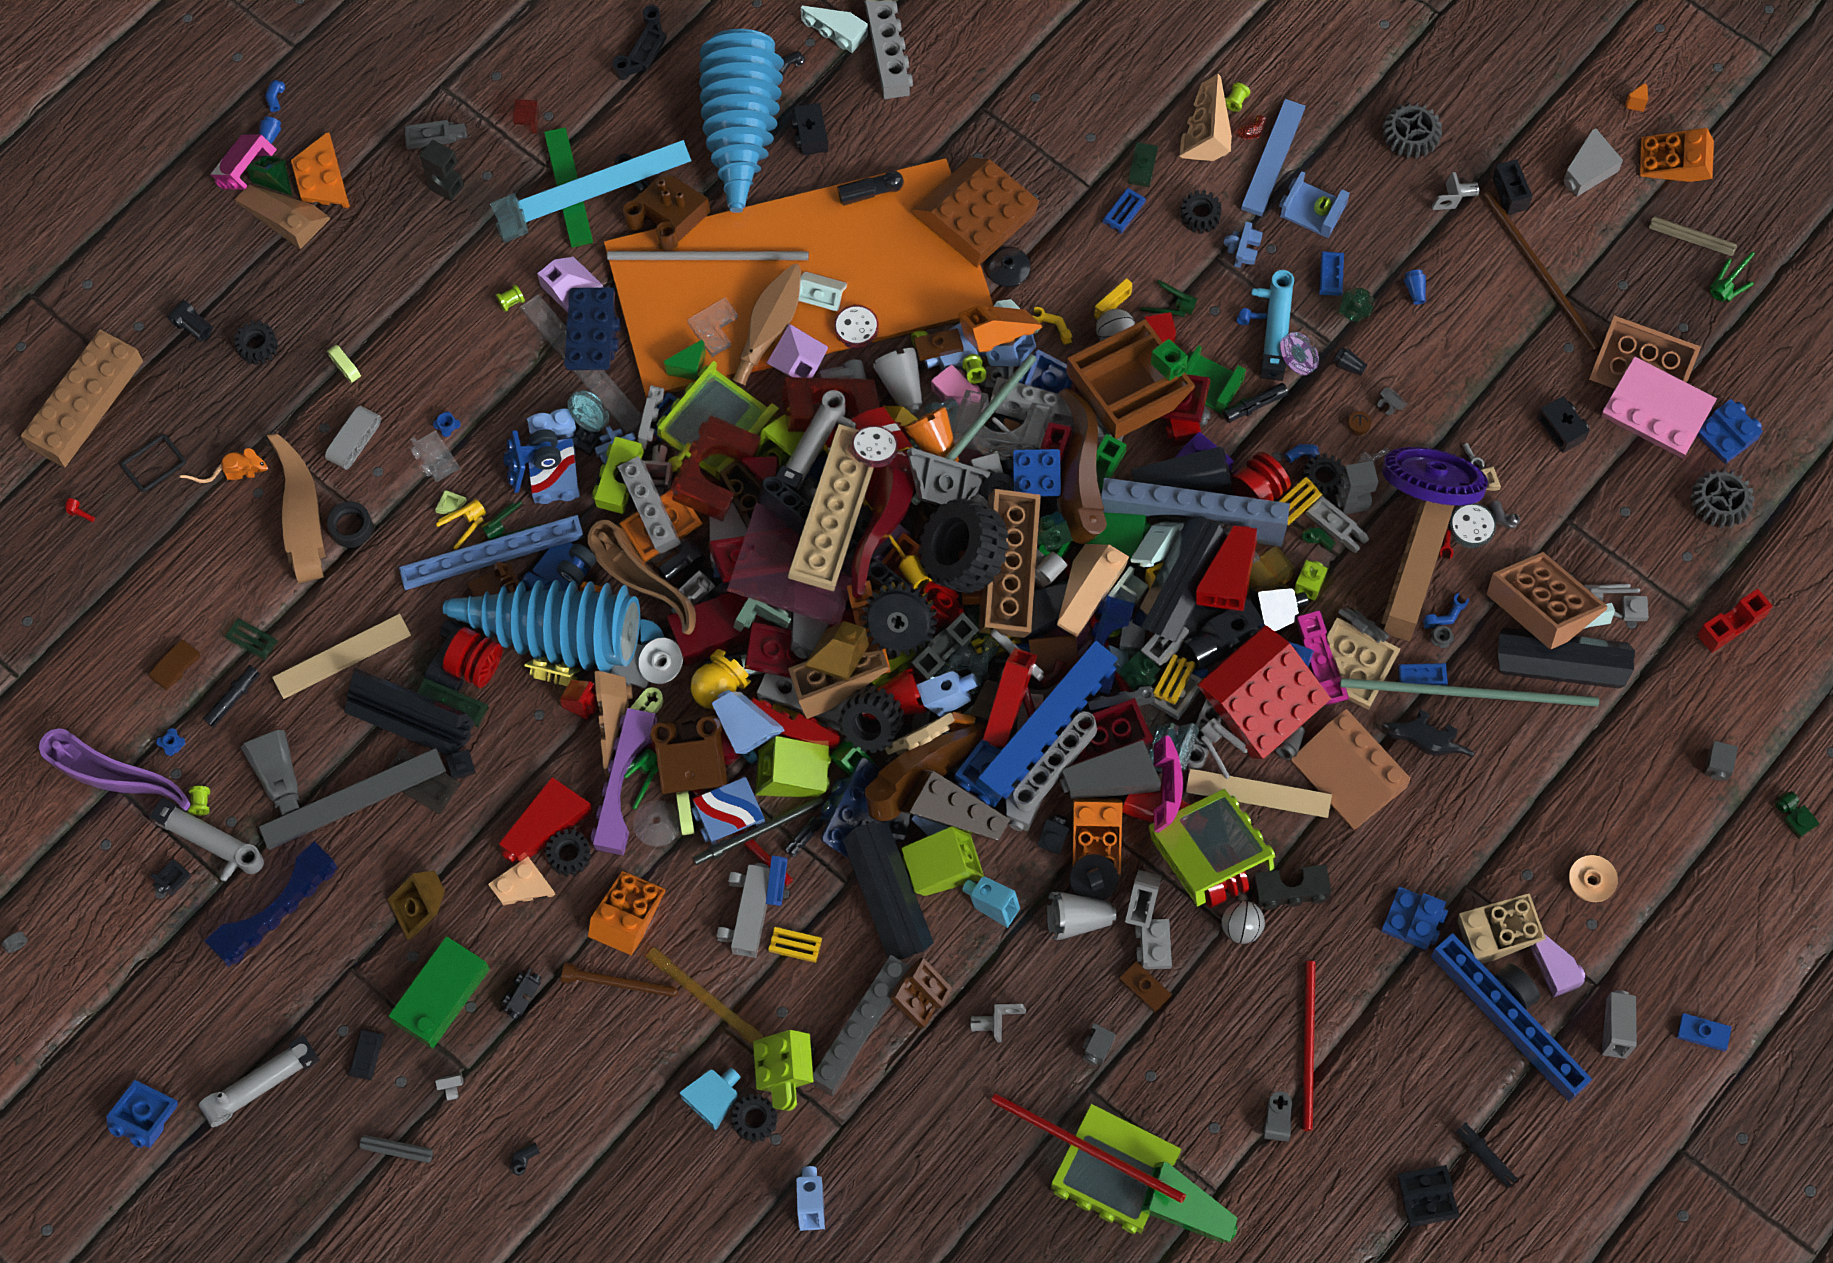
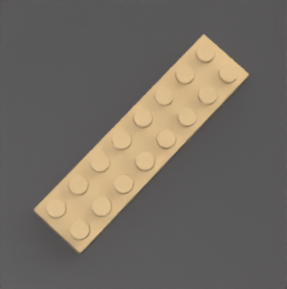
(832, 515)

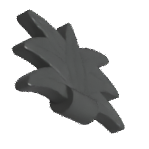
(1364, 625)

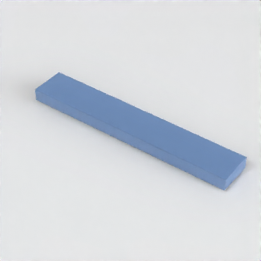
(1273, 157)

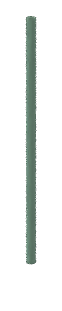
(1469, 692)

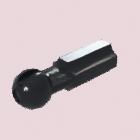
(869, 187)

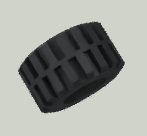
(859, 730)

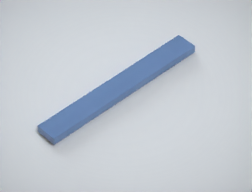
(491, 552)

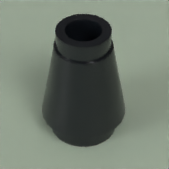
(1348, 361)

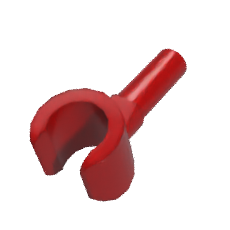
(72, 509)
(1446, 546)

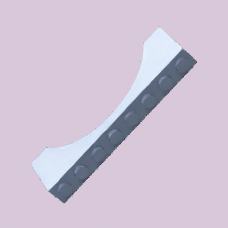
(1151, 499)

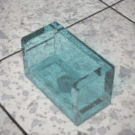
(510, 218)

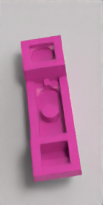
(1322, 662)
(1172, 782)

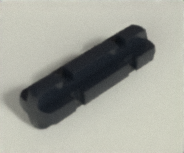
(803, 836)

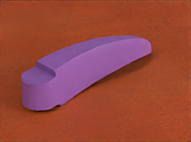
(97, 770)

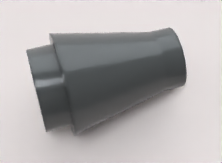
(1291, 745)

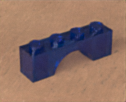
(1115, 615)

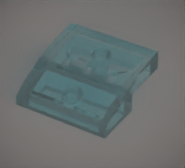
(1183, 740)

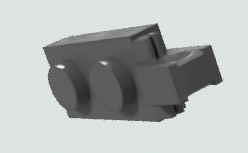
(440, 131)
(1143, 696)

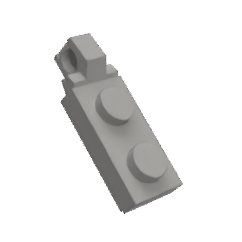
(650, 414)

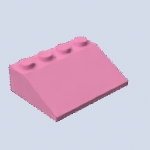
(1658, 407)

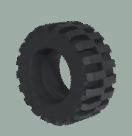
(984, 551)

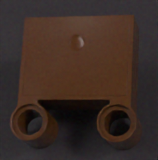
(671, 206)
(690, 763)

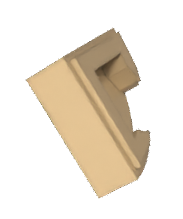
(1493, 482)

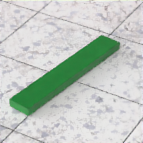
(565, 172)

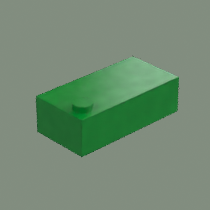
(439, 992)

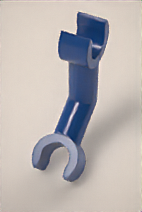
(1433, 620)

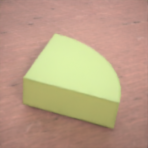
(450, 502)

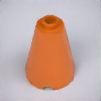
(932, 433)

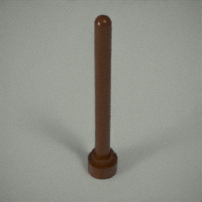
(572, 973)

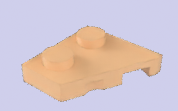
(521, 884)

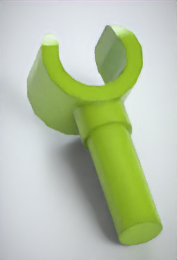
(676, 461)

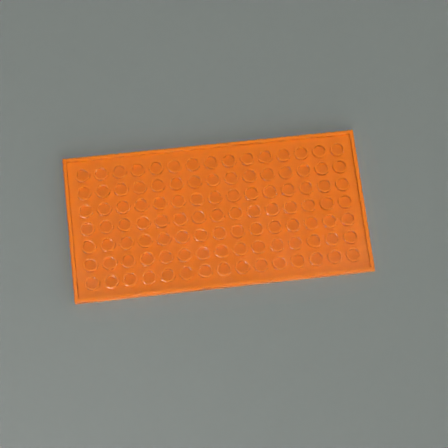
(872, 245)

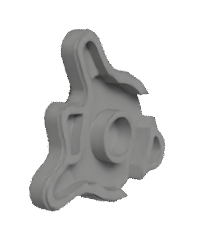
(1009, 646)

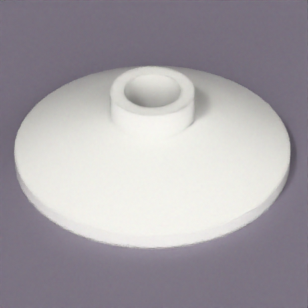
(652, 657)

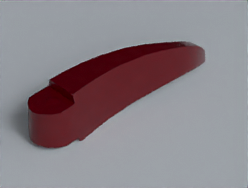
(891, 501)

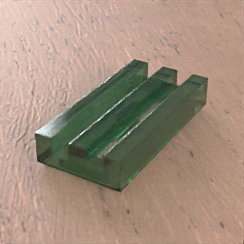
(266, 648)

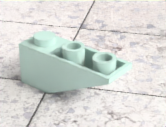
(839, 26)
(1157, 543)

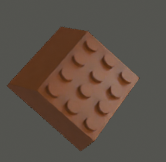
(977, 209)
(1122, 382)

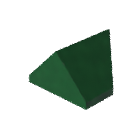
(270, 173)

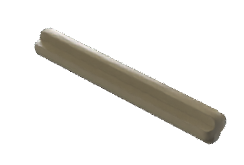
(1693, 236)

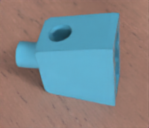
(993, 899)
(712, 1096)

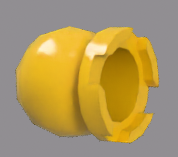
(716, 678)

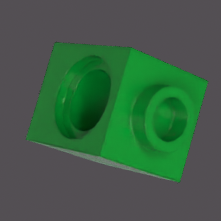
(1169, 352)

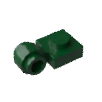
(1799, 820)

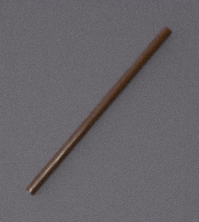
(1541, 270)

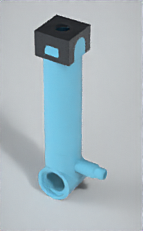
(1277, 323)

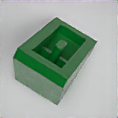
(687, 363)

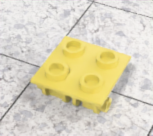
(542, 667)

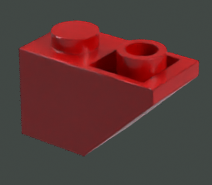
(580, 698)

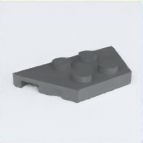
(943, 479)

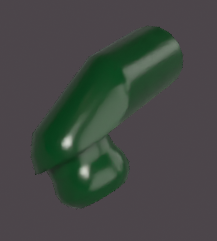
(1318, 535)

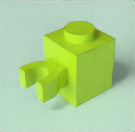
(1311, 579)

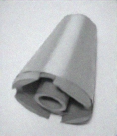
(901, 378)
(1077, 914)

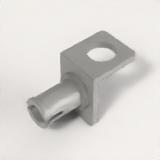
(1455, 193)
(658, 467)
(994, 1022)

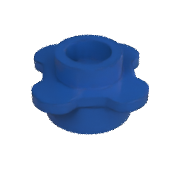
(443, 418)
(171, 749)

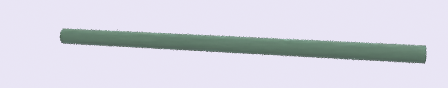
(987, 412)

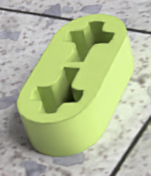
(343, 363)
(642, 702)
(685, 812)

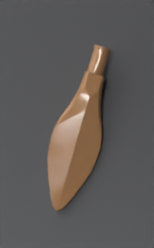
(769, 319)

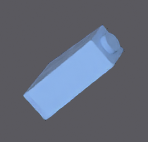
(744, 721)

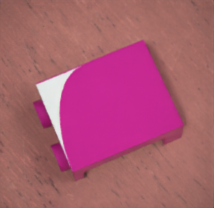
(238, 158)

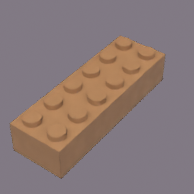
(82, 398)
(1416, 569)
(1008, 599)

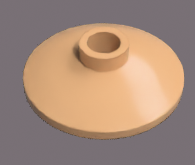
(1601, 871)

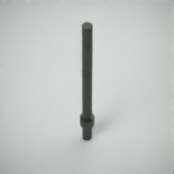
(716, 850)

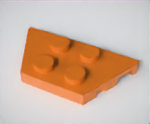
(319, 174)

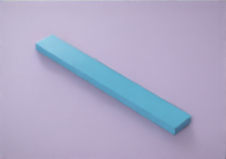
(605, 180)

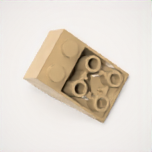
(1501, 928)

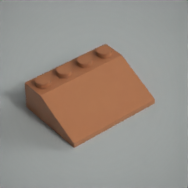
(1631, 340)
(1545, 599)
(1351, 768)

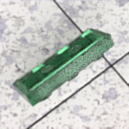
(475, 709)

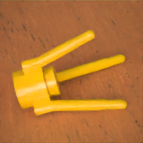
(472, 512)

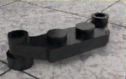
(645, 48)

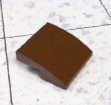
(1052, 648)
(920, 992)

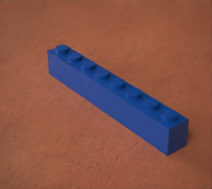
(1046, 721)
(1511, 1017)

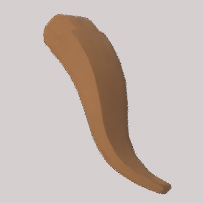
(299, 514)
(622, 562)

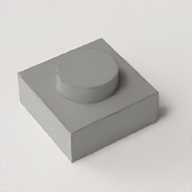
(1635, 608)

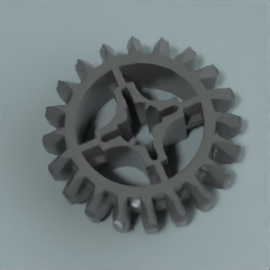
(1420, 140)
(1718, 504)

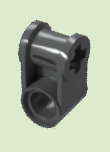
(1278, 1121)

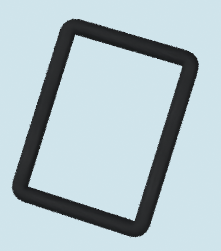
(143, 449)

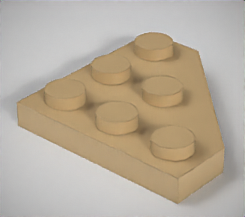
(1360, 658)
(921, 735)

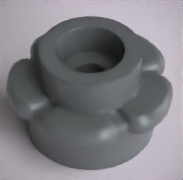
(1442, 631)

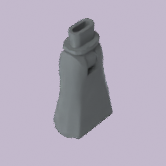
(272, 764)

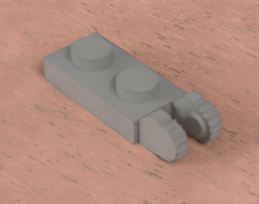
(1336, 523)

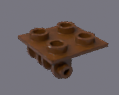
(494, 580)

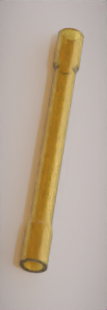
(666, 965)

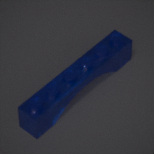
(234, 939)

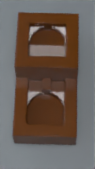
(173, 664)

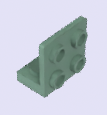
(753, 607)

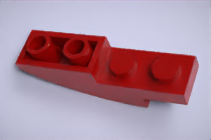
(801, 728)

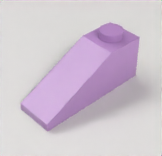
(1557, 967)

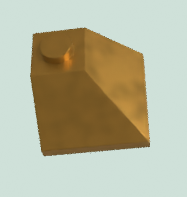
(839, 650)
(417, 902)

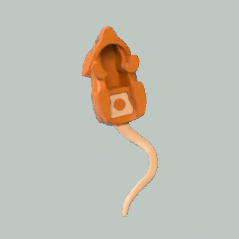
(236, 465)

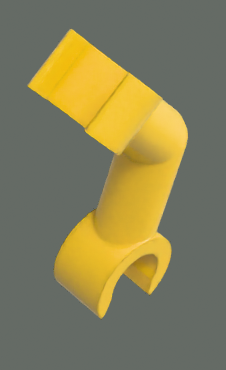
(1065, 333)

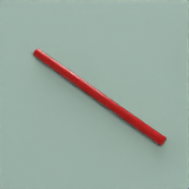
(1309, 1046)

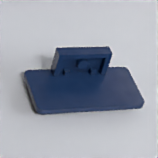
(591, 329)
(847, 805)

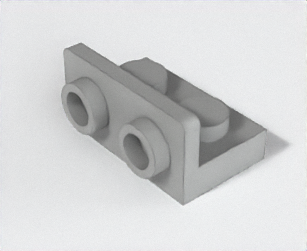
(1155, 945)

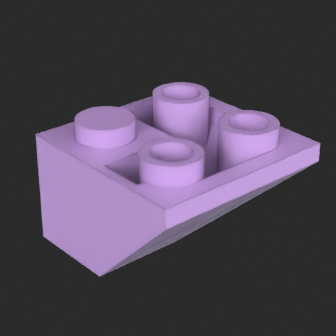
(563, 275)
(797, 354)

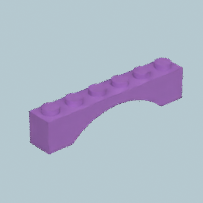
(611, 831)

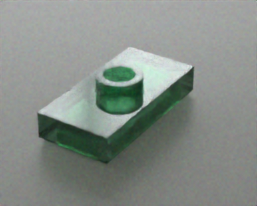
(1143, 164)

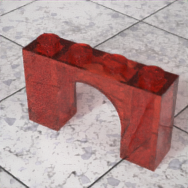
(803, 392)
(715, 438)

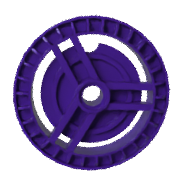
(1434, 476)

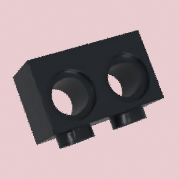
(1512, 187)

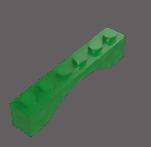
(1107, 460)

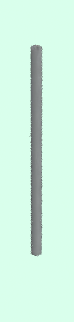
(708, 255)

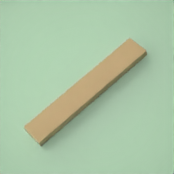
(341, 656)
(1260, 793)

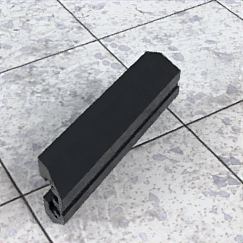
(1175, 587)
(1577, 661)
(407, 713)
(887, 890)

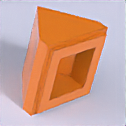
(1638, 98)

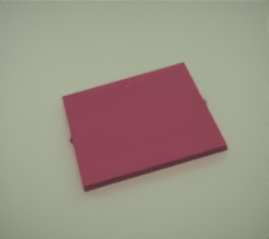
(765, 567)

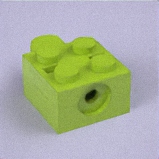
(782, 1065)

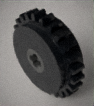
(915, 613)

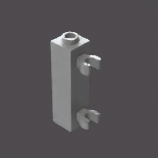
(751, 912)

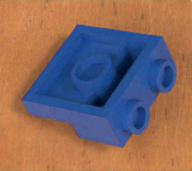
(1047, 374)
(1730, 431)
(974, 767)
(1415, 918)
(140, 1114)

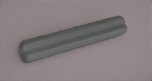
(396, 1148)

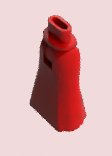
(1143, 805)

